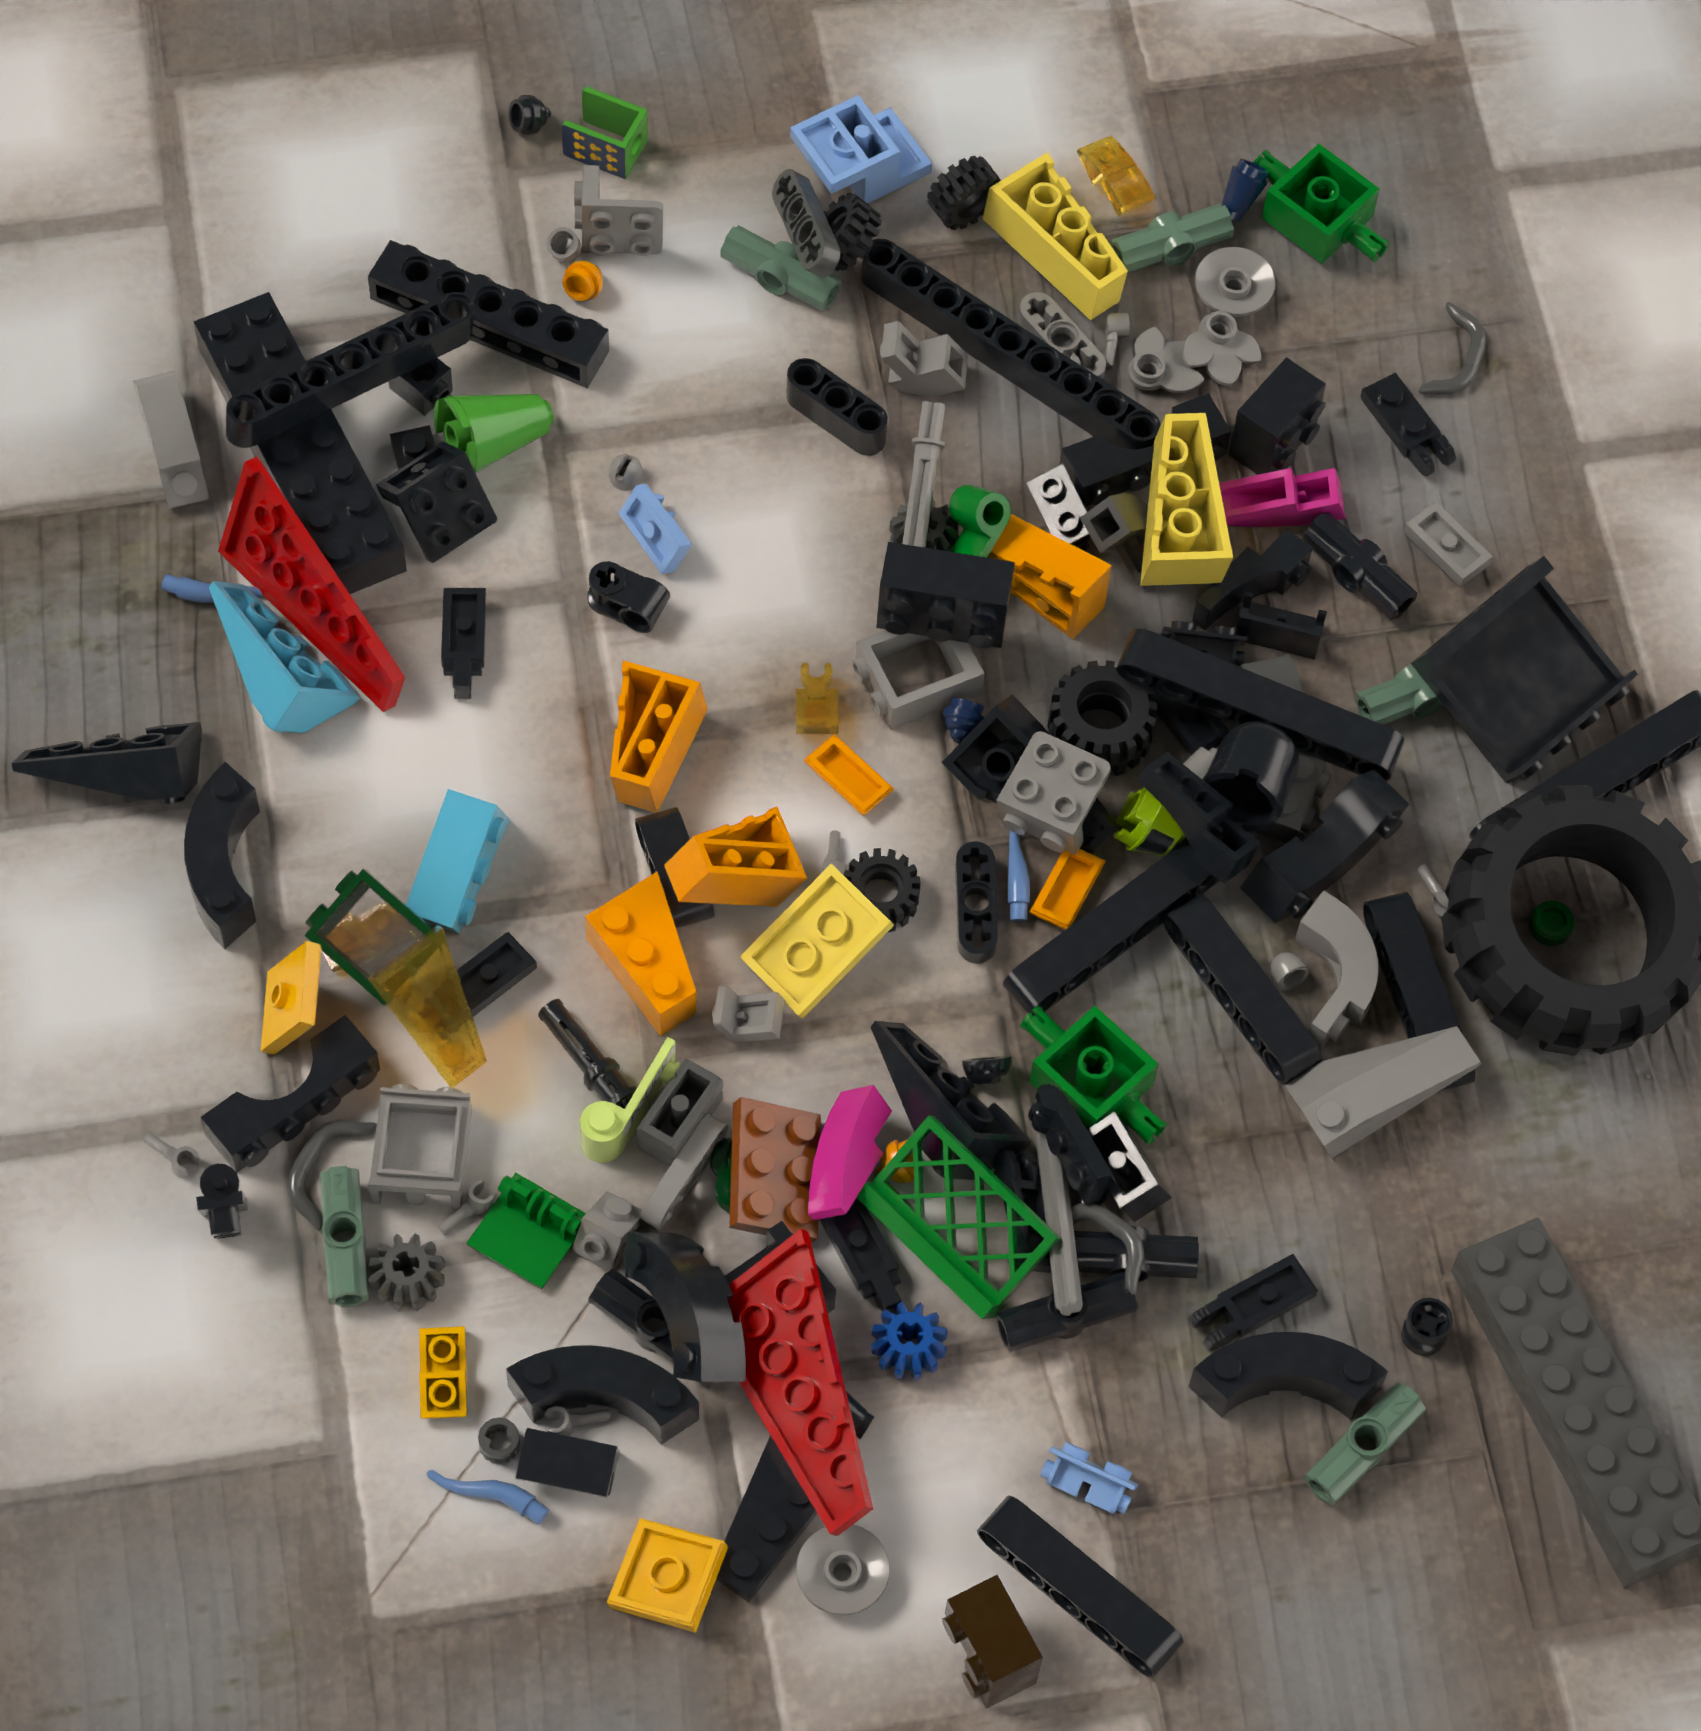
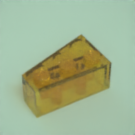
(431, 1006)

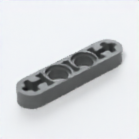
(806, 223)

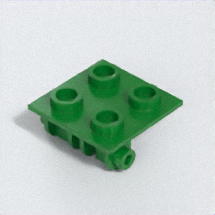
(527, 1230)

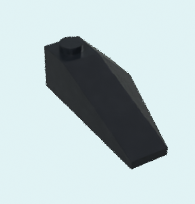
(993, 750)
(145, 768)
(937, 1092)

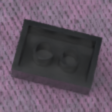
(944, 595)

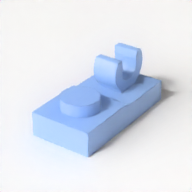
(655, 528)

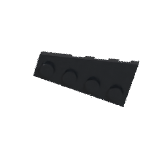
(765, 1524)

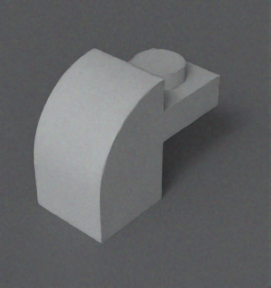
(923, 367)

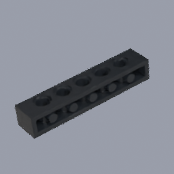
(576, 360)

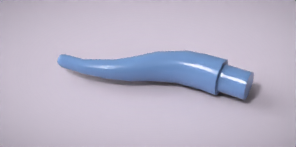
(194, 590)
(1017, 881)
(507, 1493)

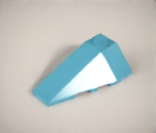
(280, 676)

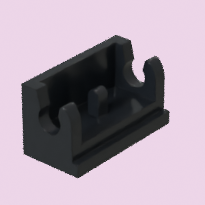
(1280, 628)
(568, 1462)

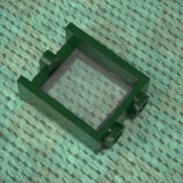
(364, 927)

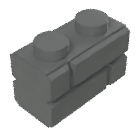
(679, 1111)

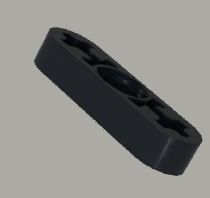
(966, 917)

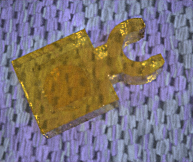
(816, 704)

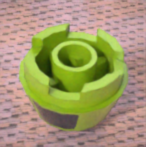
(1147, 825)

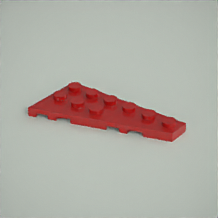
(284, 562)
(799, 1380)

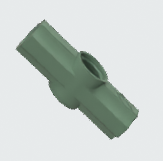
(1173, 237)
(778, 268)
(1398, 698)
(344, 1260)
(1346, 1461)

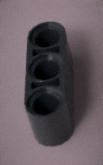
(829, 390)
(660, 839)

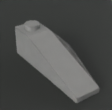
(1369, 1088)

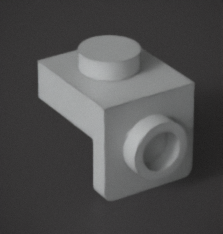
(748, 1016)
(606, 1229)

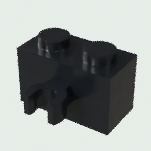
(1133, 1177)

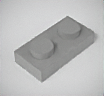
(1448, 544)

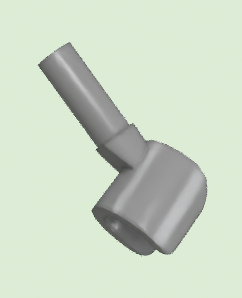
(1117, 326)
(833, 853)
(1439, 898)
(173, 1154)
(471, 1206)
(574, 1420)

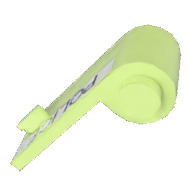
(608, 1127)

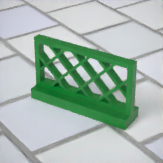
(941, 1252)

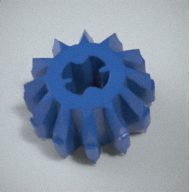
(908, 1355)

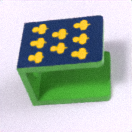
(598, 149)

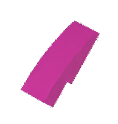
(1282, 498)
(846, 1151)

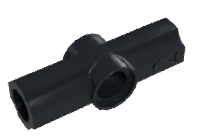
(1359, 566)
(1162, 1254)
(630, 1308)
(1040, 1321)

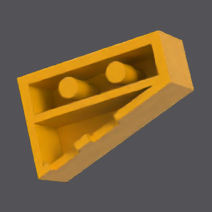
(1053, 576)
(653, 733)
(738, 864)
(644, 953)

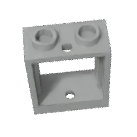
(897, 711)

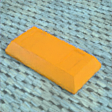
(848, 775)
(1067, 888)

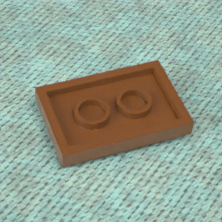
(772, 1167)

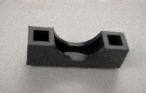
(1107, 470)
(249, 1127)

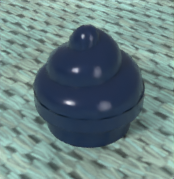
(962, 717)

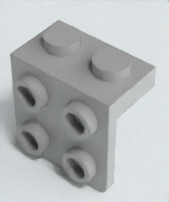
(615, 224)
(1052, 792)

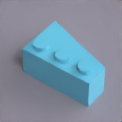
(457, 861)

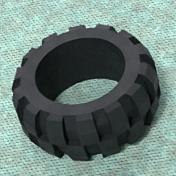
(1513, 982)

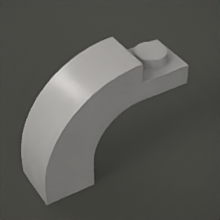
(171, 439)
(1347, 948)

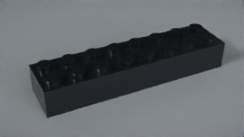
(310, 461)

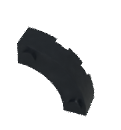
(1350, 827)
(211, 838)
(694, 1304)
(1288, 1362)
(606, 1378)

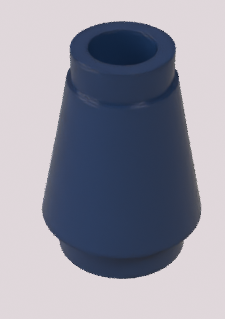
(1244, 187)

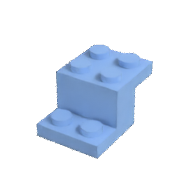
(860, 150)

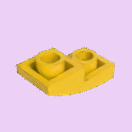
(443, 1372)

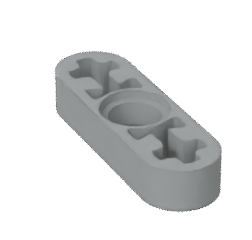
(1059, 323)
(683, 1172)

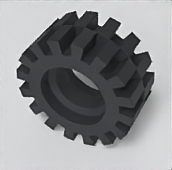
(962, 192)
(853, 226)
(890, 869)

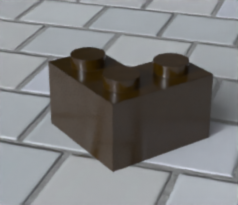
(996, 1641)

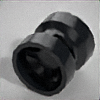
(1430, 1317)

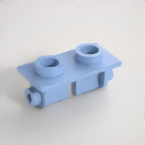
(1106, 1482)

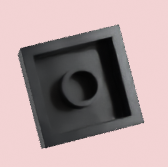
(1278, 419)

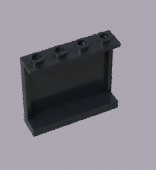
(1522, 674)

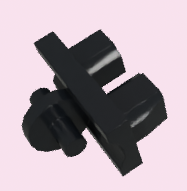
(221, 1200)

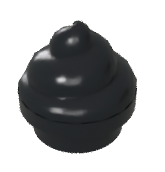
(528, 114)

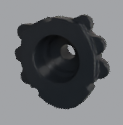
(986, 1069)

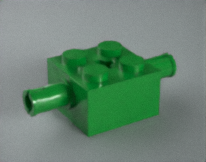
(1321, 204)
(1089, 1048)

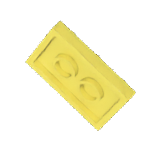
(816, 941)

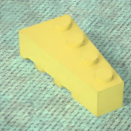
(1055, 236)
(1185, 512)

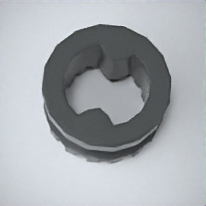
(485, 1446)

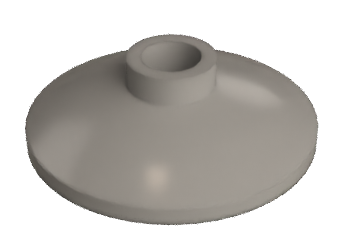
(1237, 269)
(854, 1550)

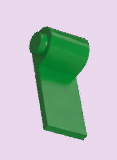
(981, 515)

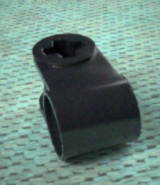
(627, 599)

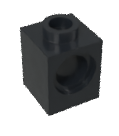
(424, 394)

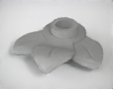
(1220, 353)
(1165, 363)

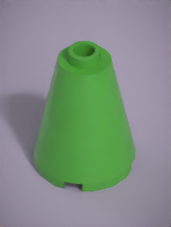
(491, 424)

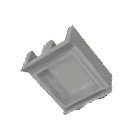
(421, 1143)

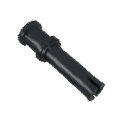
(603, 1071)

